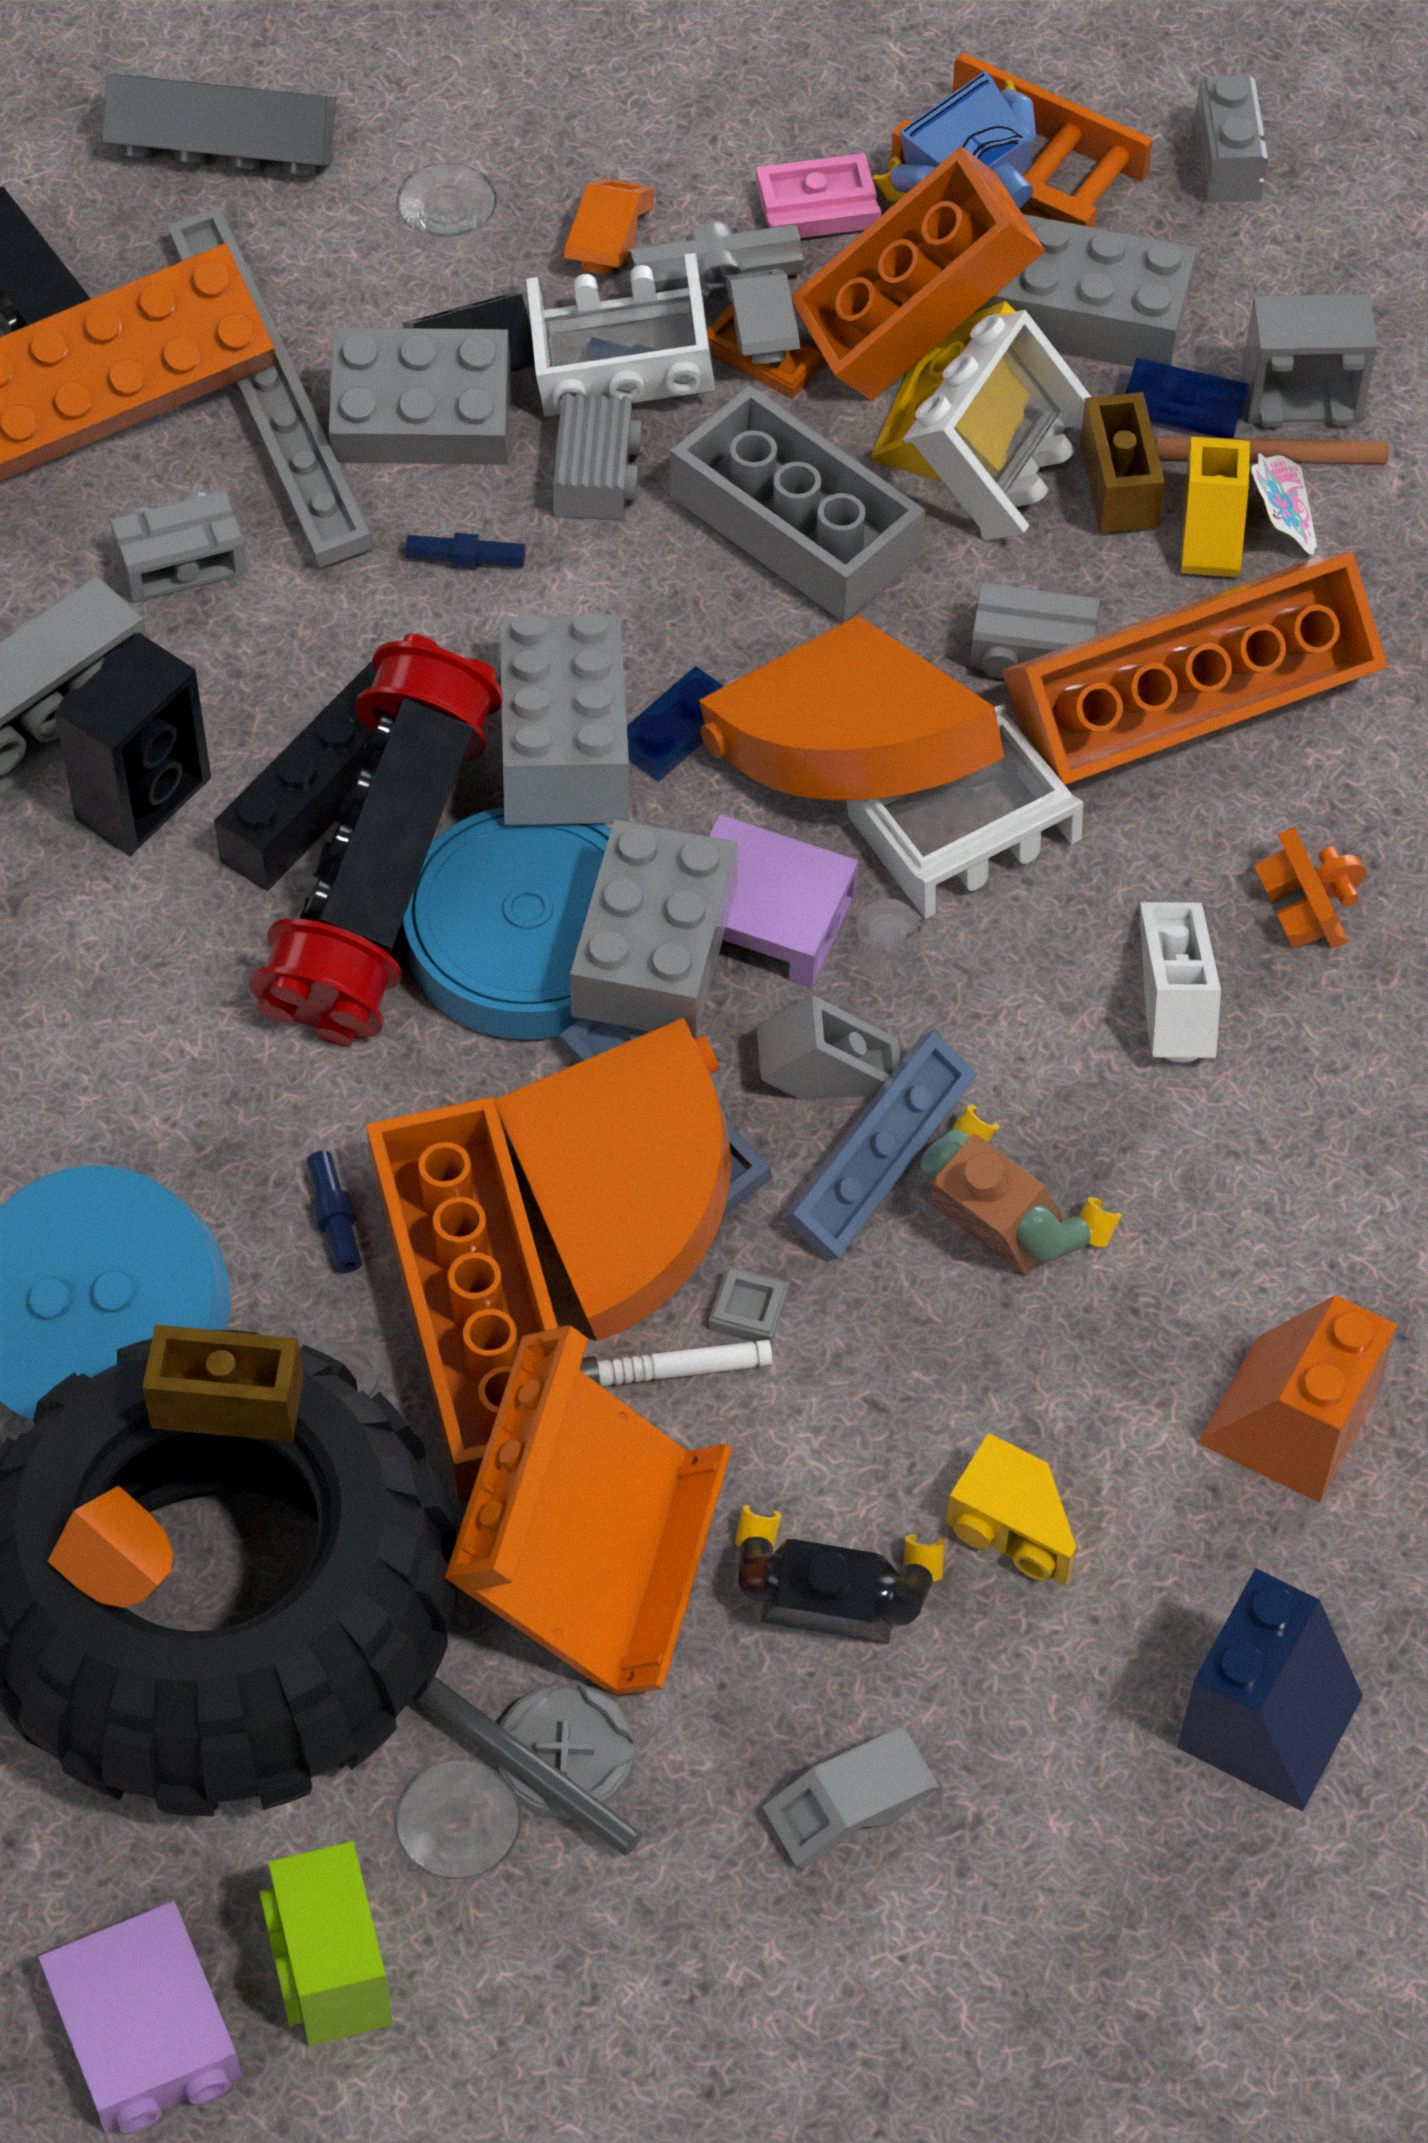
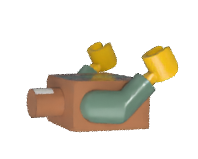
(1004, 1202)

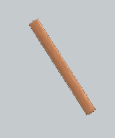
(1294, 449)

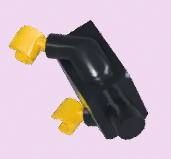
(831, 1585)

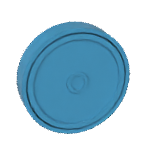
(503, 922)
(92, 1269)

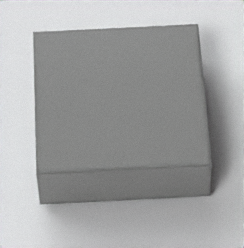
(748, 1305)

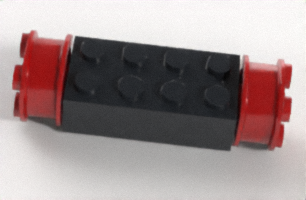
(334, 956)

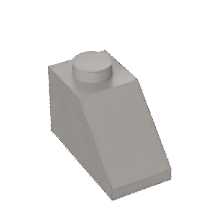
(824, 1052)

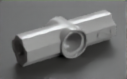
(720, 254)

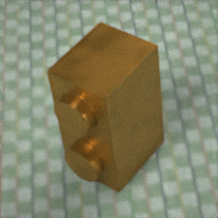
(1121, 462)
(223, 1383)

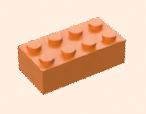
(916, 274)

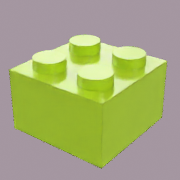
(326, 1944)

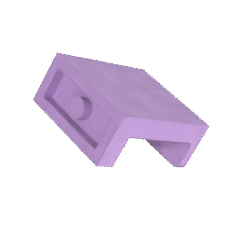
(787, 897)
(141, 2019)

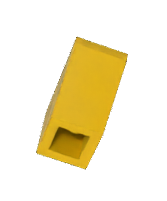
(1215, 506)
(1015, 1508)

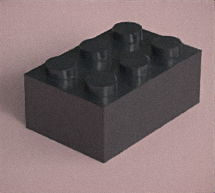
(133, 743)

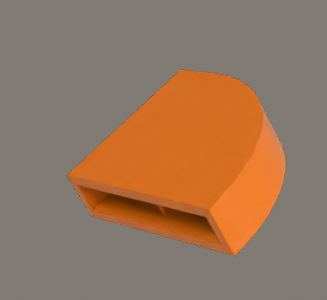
(851, 720)
(627, 1169)

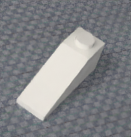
(1179, 981)

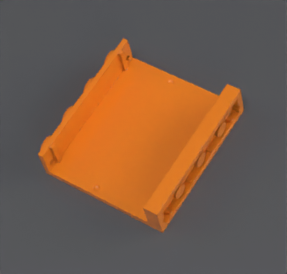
(586, 1520)

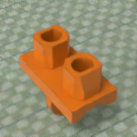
(1291, 870)

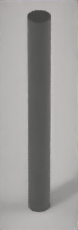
(531, 1767)

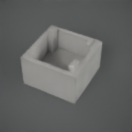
(1309, 359)

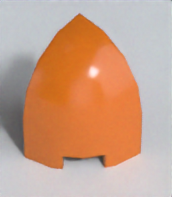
(113, 1550)

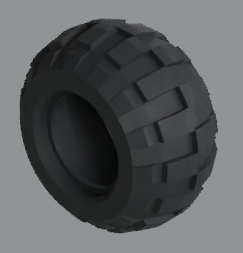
(243, 1703)

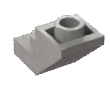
(763, 314)
(849, 1792)

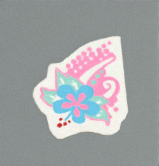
(1285, 498)

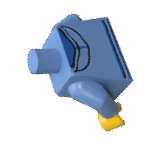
(982, 120)

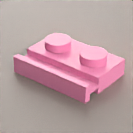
(819, 195)

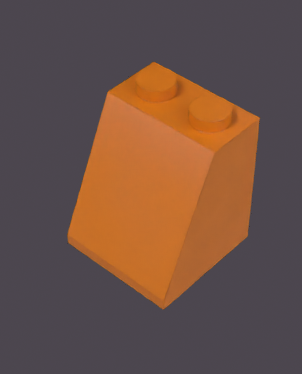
(1303, 1395)

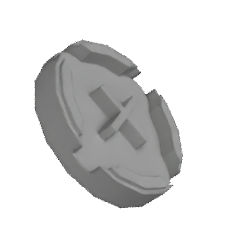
(578, 1735)

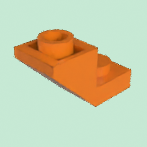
(607, 224)

